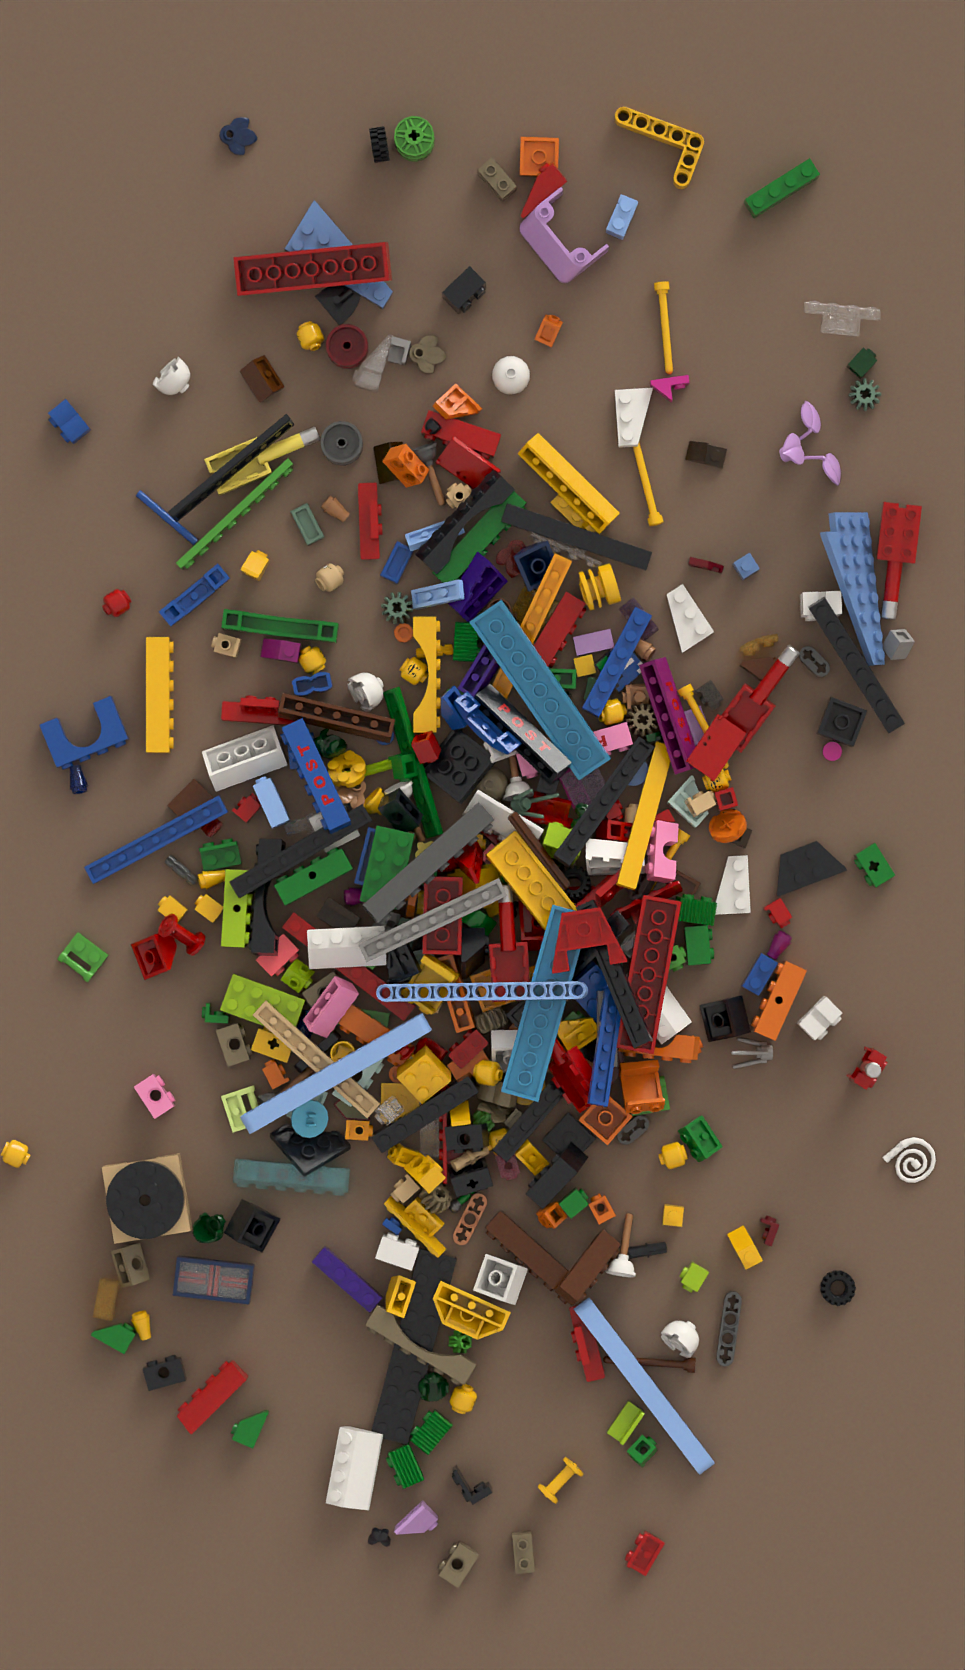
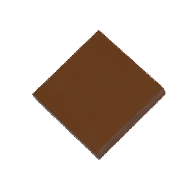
(189, 798)

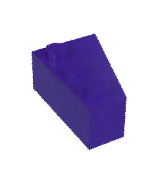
(480, 585)

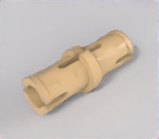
(468, 1158)

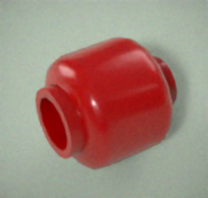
(116, 603)

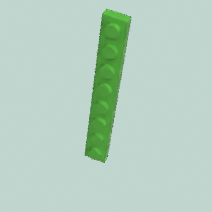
(229, 520)

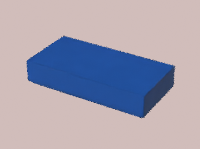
(396, 562)

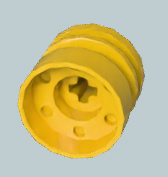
(599, 587)

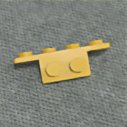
(419, 1222)

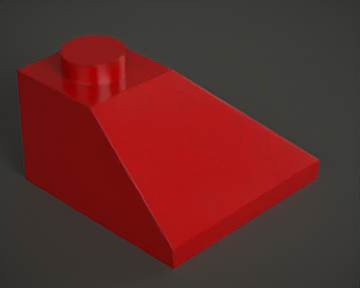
(155, 954)

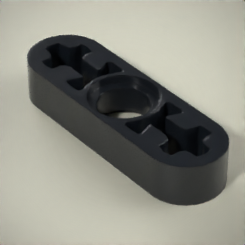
(324, 1045)

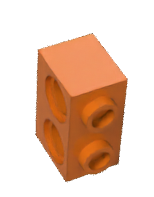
(405, 465)

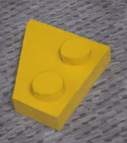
(577, 1032)

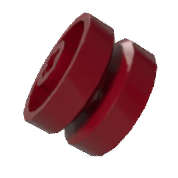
(350, 357)

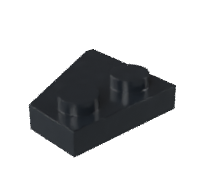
(402, 964)

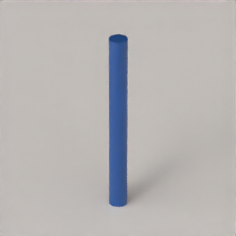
(166, 517)

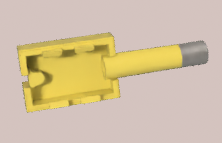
(259, 466)

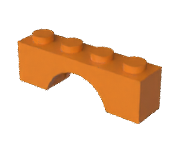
(681, 1047)

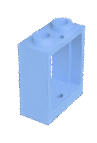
(271, 802)

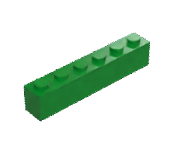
(478, 539)

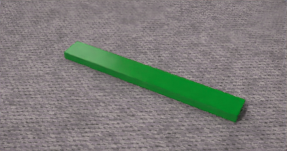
(421, 788)

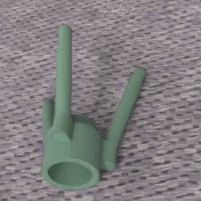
(521, 803)

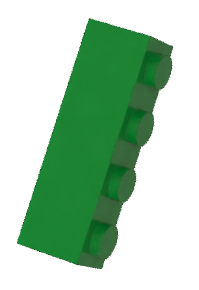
(781, 188)

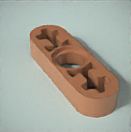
(481, 1208)

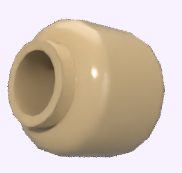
(329, 577)

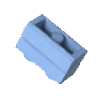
(621, 217)

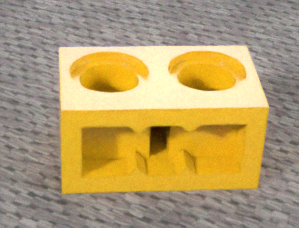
(425, 1172)

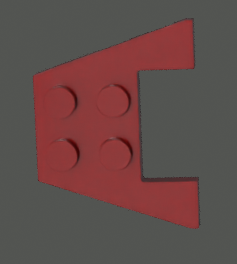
(585, 930)

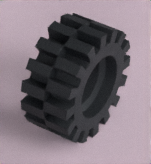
(379, 144)
(585, 881)
(849, 1288)

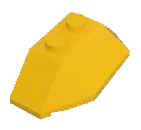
(468, 1313)

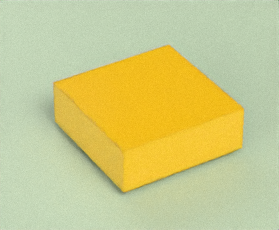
(584, 665)

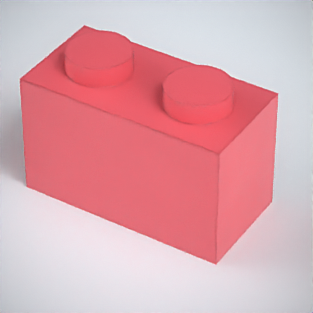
(286, 952)

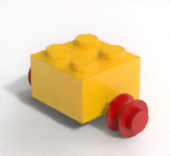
(422, 1073)

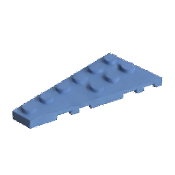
(319, 232)

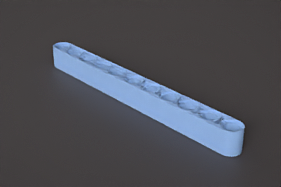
(472, 991)
(335, 1073)
(644, 1386)

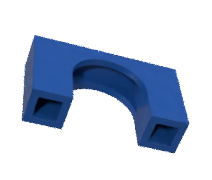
(111, 734)

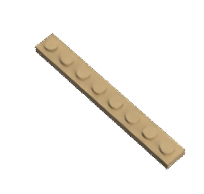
(313, 1056)

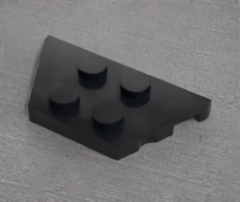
(805, 867)

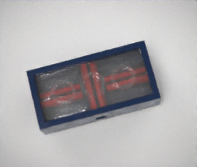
(213, 1279)

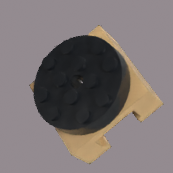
(164, 1184)

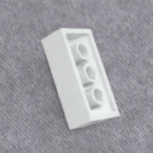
(244, 758)
(500, 813)
(340, 947)
(672, 1018)
(354, 1468)

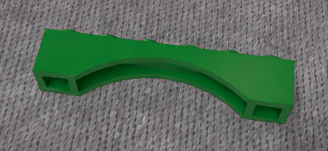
(280, 626)

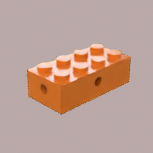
(786, 987)

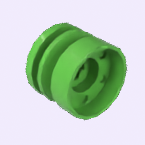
(411, 149)

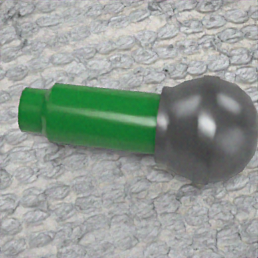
(457, 1203)

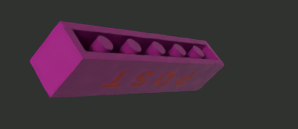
(668, 713)

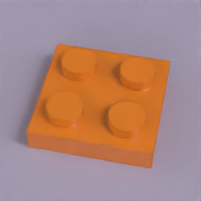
(537, 152)

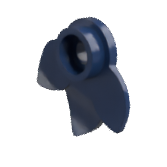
(240, 135)

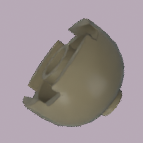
(493, 784)

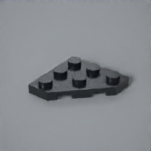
(312, 1152)

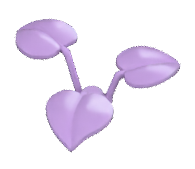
(793, 450)

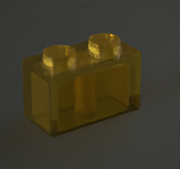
(106, 1299)

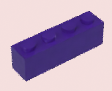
(479, 673)
(347, 1279)

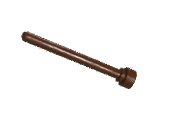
(687, 1364)

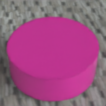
(832, 751)

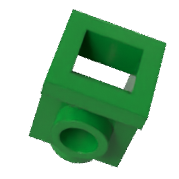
(404, 766)
(635, 1450)

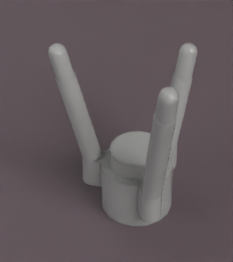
(764, 1052)

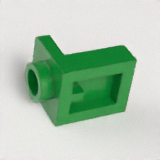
(218, 1017)

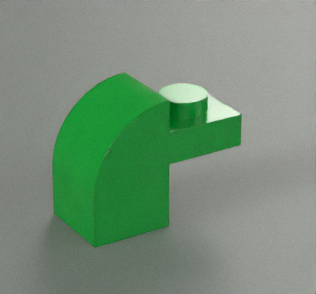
(479, 920)

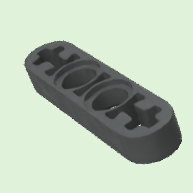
(726, 1328)

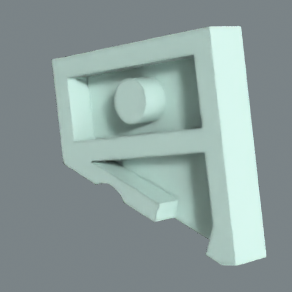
(677, 802)

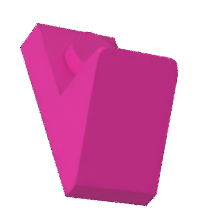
(664, 385)

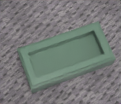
(307, 524)

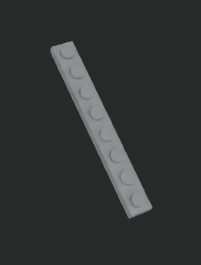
(432, 920)

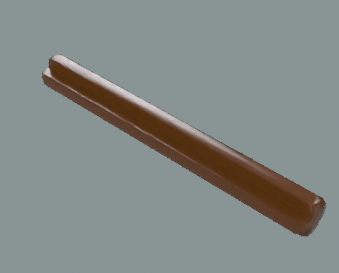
(538, 850)

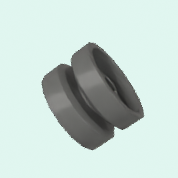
(344, 454)

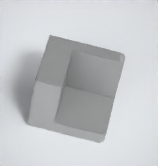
(399, 351)
(898, 644)

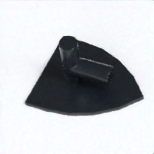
(339, 302)

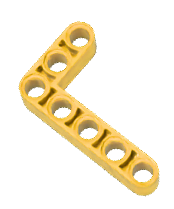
(666, 137)

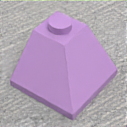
(417, 1520)

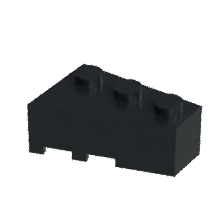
(557, 1175)

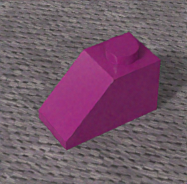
(280, 650)

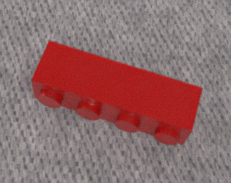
(477, 438)
(559, 627)

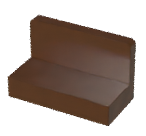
(261, 378)

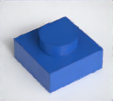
(392, 1224)

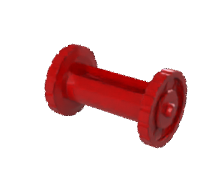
(193, 942)

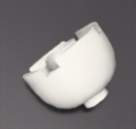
(510, 375)
(173, 378)
(367, 690)
(682, 1337)

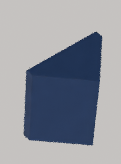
(533, 563)

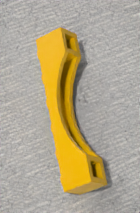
(425, 633)

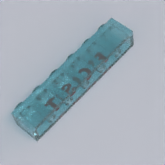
(287, 1175)

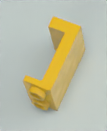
(432, 972)

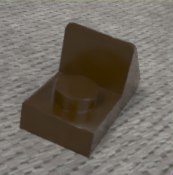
(706, 454)

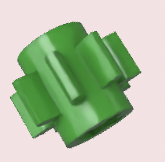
(483, 1117)
(460, 1342)

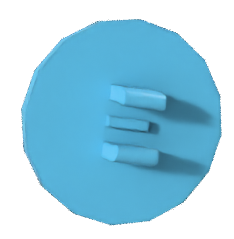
(309, 1119)

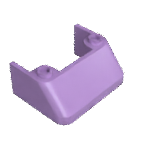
(549, 248)

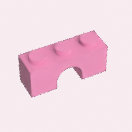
(658, 866)

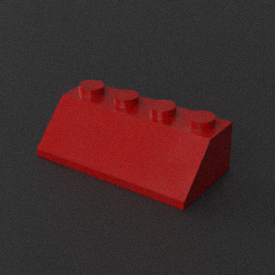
(212, 1396)

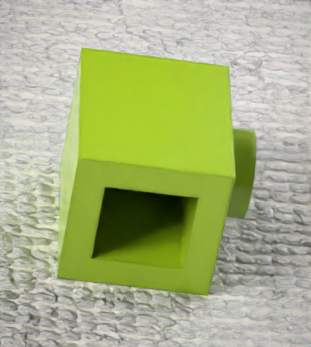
(693, 1277)

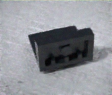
(480, 1490)

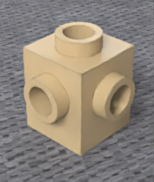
(452, 501)

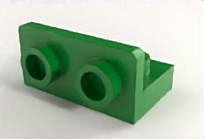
(220, 855)
(700, 1139)

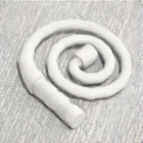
(914, 1162)

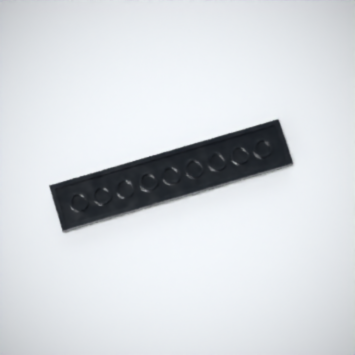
(421, 1323)

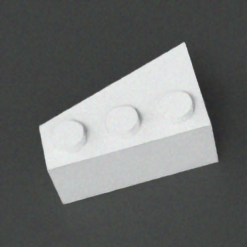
(605, 857)

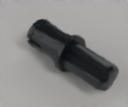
(647, 1250)

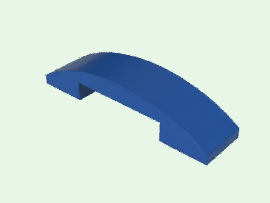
(194, 595)
(483, 726)

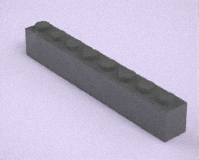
(428, 862)

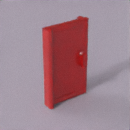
(465, 462)
(715, 751)

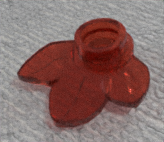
(505, 557)

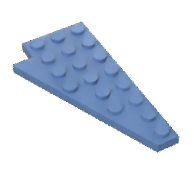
(853, 565)

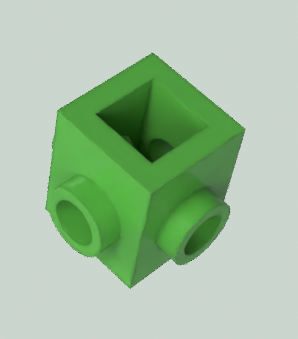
(678, 963)

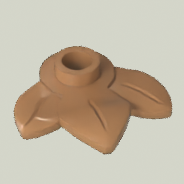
(352, 795)

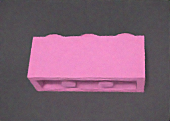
(330, 1007)

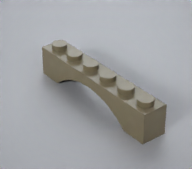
(454, 1365)

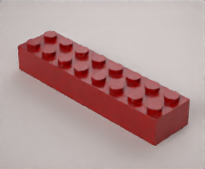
(312, 268)
(651, 963)

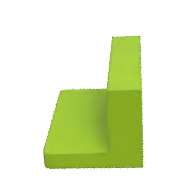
(625, 1422)

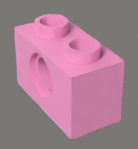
(155, 1107)

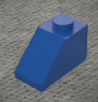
(449, 710)

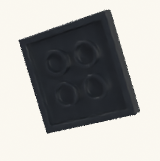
(459, 765)

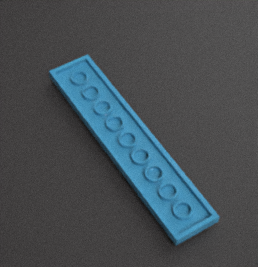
(539, 689)
(539, 1019)

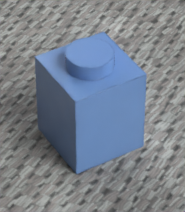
(745, 566)

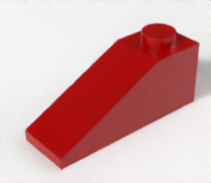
(544, 185)
(614, 831)
(471, 861)

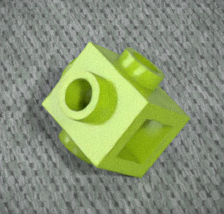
(298, 976)

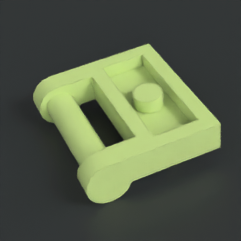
(235, 1106)

